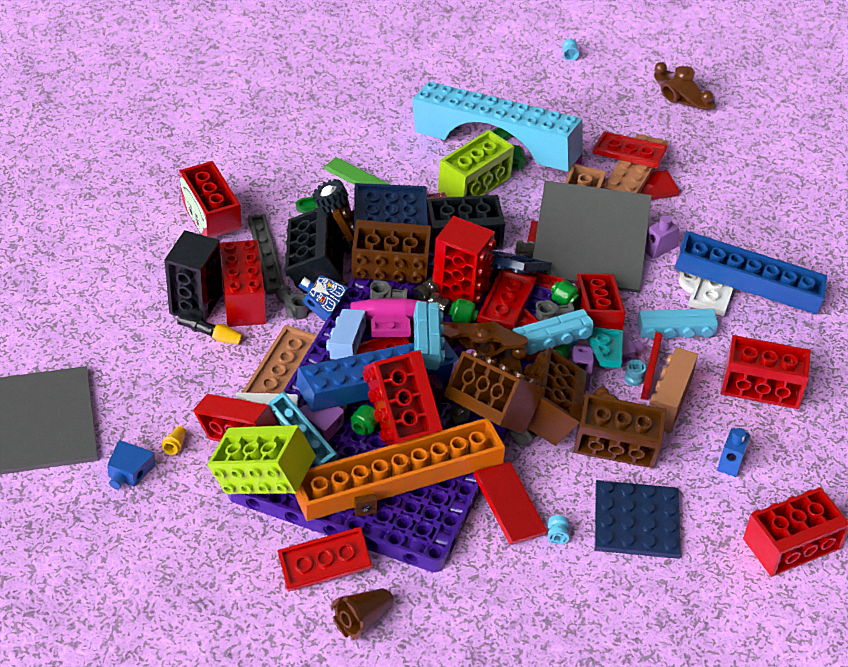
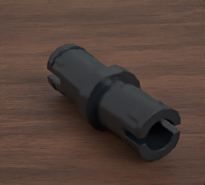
(195, 324)

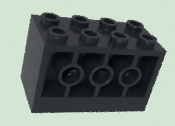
(476, 209)
(314, 247)
(194, 275)

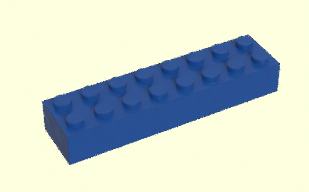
(751, 272)
(342, 380)

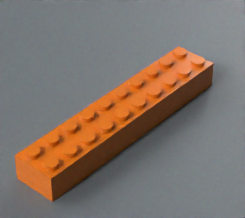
(400, 468)

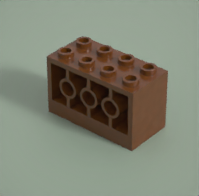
(390, 251)
(494, 391)
(562, 398)
(620, 430)

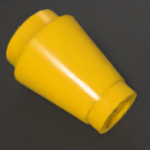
(225, 334)
(173, 442)

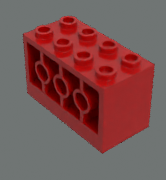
(463, 260)
(242, 283)
(765, 372)
(414, 393)
(796, 531)

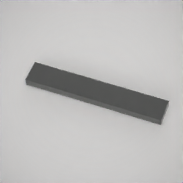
(269, 263)

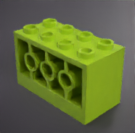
(476, 166)
(261, 460)

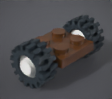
(335, 197)

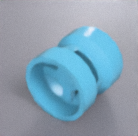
(570, 49)
(635, 372)
(558, 529)

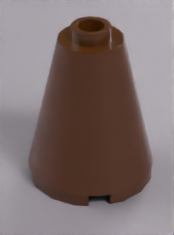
(360, 611)

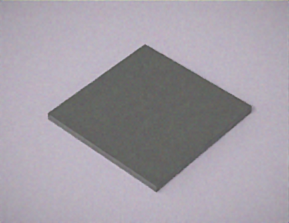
(593, 232)
(46, 420)

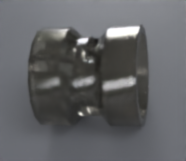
(524, 248)
(425, 291)
(444, 304)
(458, 416)

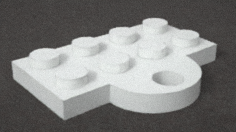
(706, 293)

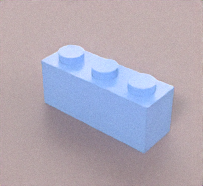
(347, 333)

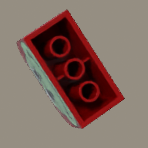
(209, 200)

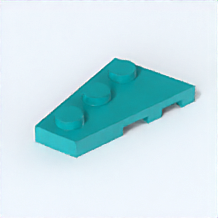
(607, 346)

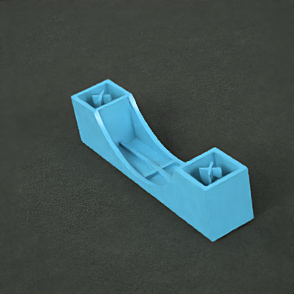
(548, 135)

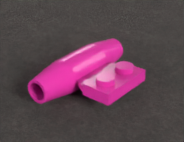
(388, 315)

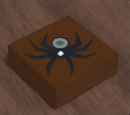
(365, 505)

